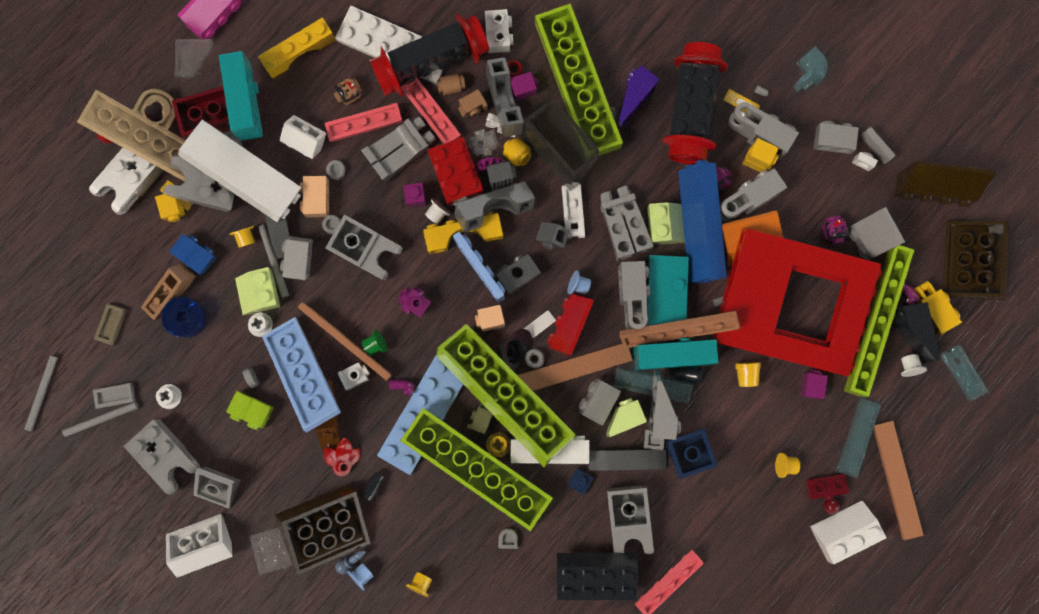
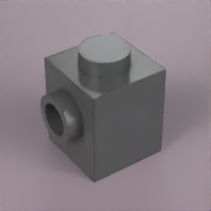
(552, 235)

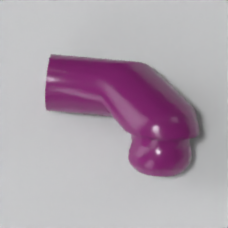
(911, 293)
(402, 384)

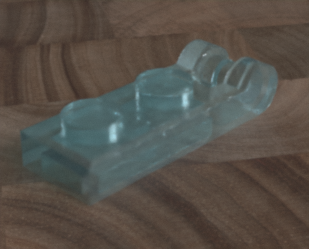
(964, 373)

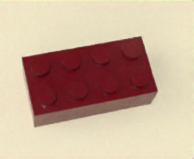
(202, 106)

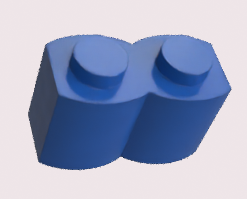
(192, 254)

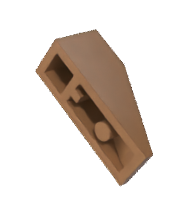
(171, 286)

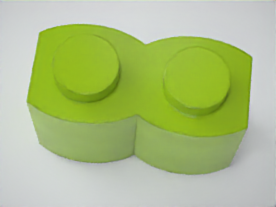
(250, 410)

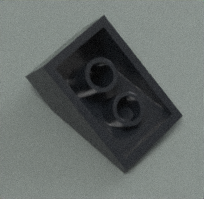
(917, 330)

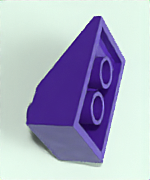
(639, 88)

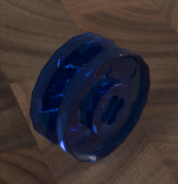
(173, 320)

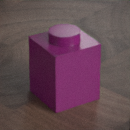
(523, 86)
(414, 195)
(814, 385)

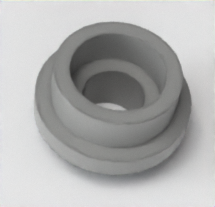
(534, 364)

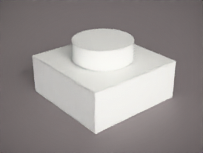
(865, 161)

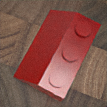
(570, 324)

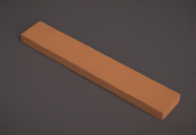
(680, 329)
(345, 341)
(576, 367)
(898, 480)

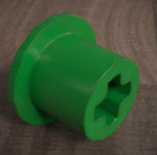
(374, 343)

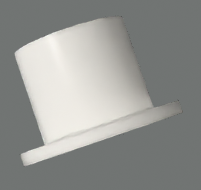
(437, 212)
(260, 324)
(912, 366)
(169, 396)

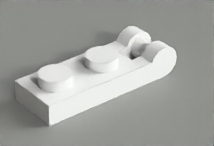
(573, 211)

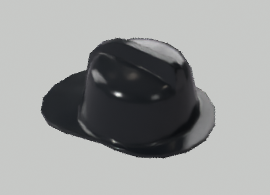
(515, 348)

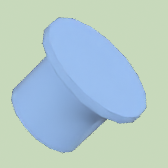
(578, 284)
(360, 576)

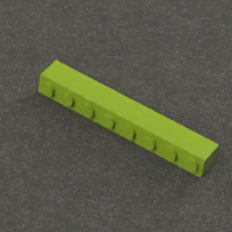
(879, 320)

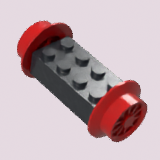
(430, 53)
(695, 102)

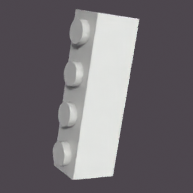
(575, 453)

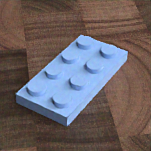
(476, 262)

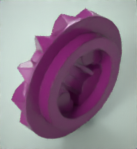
(481, 165)

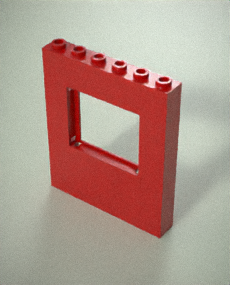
(758, 290)

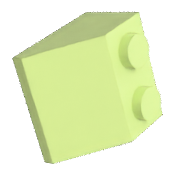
(665, 223)
(257, 291)
(626, 417)

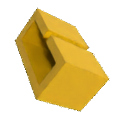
(761, 156)

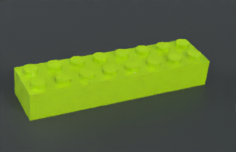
(577, 77)
(505, 395)
(476, 469)

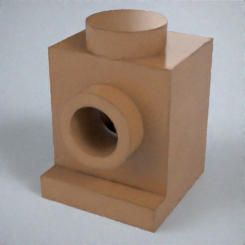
(472, 104)

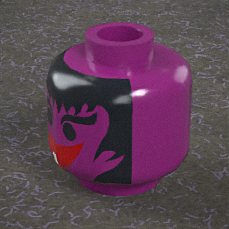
(723, 179)
(835, 229)

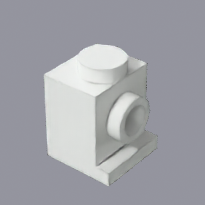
(347, 380)

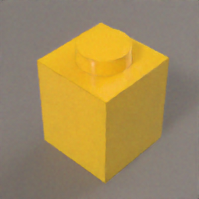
(170, 208)

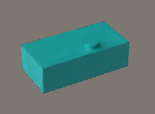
(240, 95)
(667, 289)
(673, 355)

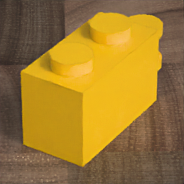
(942, 313)

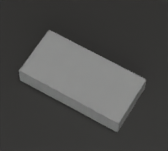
(877, 145)
(114, 395)

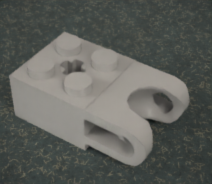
(763, 126)
(198, 188)
(752, 195)
(366, 251)
(634, 292)
(165, 459)
(630, 524)

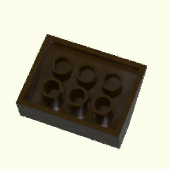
(942, 183)
(976, 259)
(323, 529)

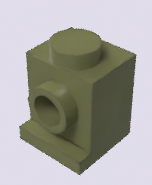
(481, 419)

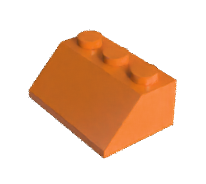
(731, 231)

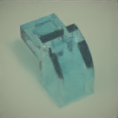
(815, 69)

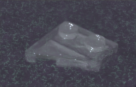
(190, 56)

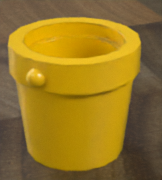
(748, 373)

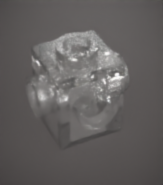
(490, 142)

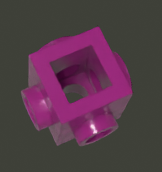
(413, 301)

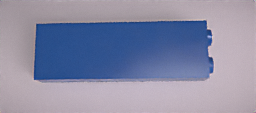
(702, 222)

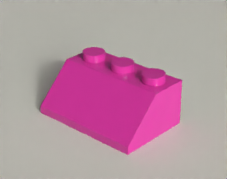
(206, 16)

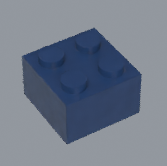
(691, 453)

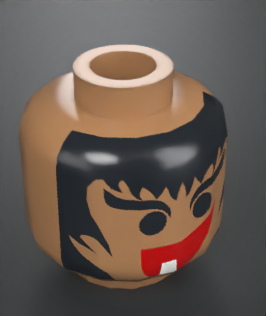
(347, 91)

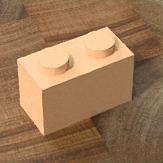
(315, 196)
(490, 318)

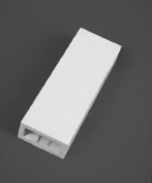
(239, 171)

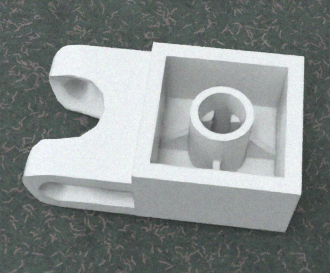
(126, 181)

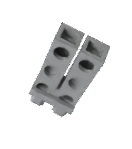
(398, 148)
(627, 209)

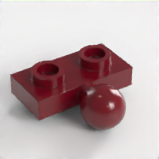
(827, 488)

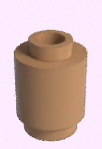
(451, 84)

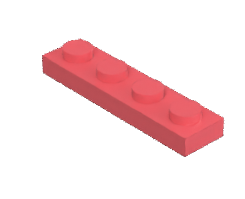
(430, 111)
(363, 122)
(669, 583)

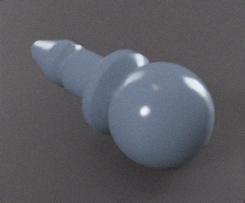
(348, 562)

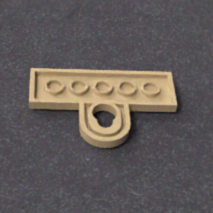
(134, 130)

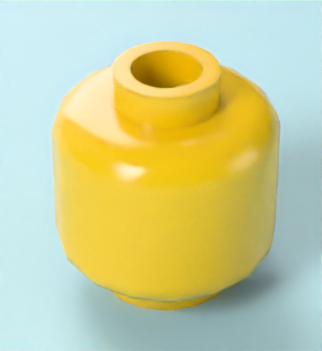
(517, 152)

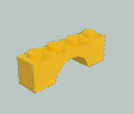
(283, 54)
(439, 237)

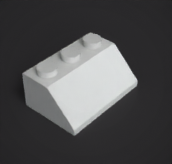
(847, 532)
(198, 546)

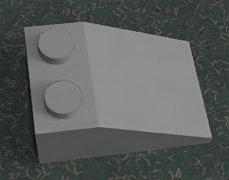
(875, 234)
(662, 420)

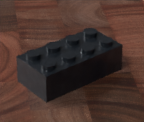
(596, 576)

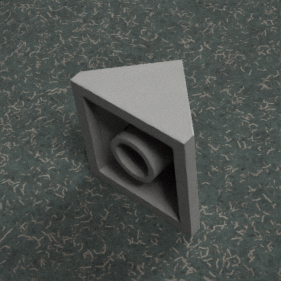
(215, 486)

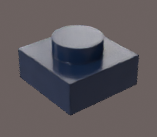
(580, 481)

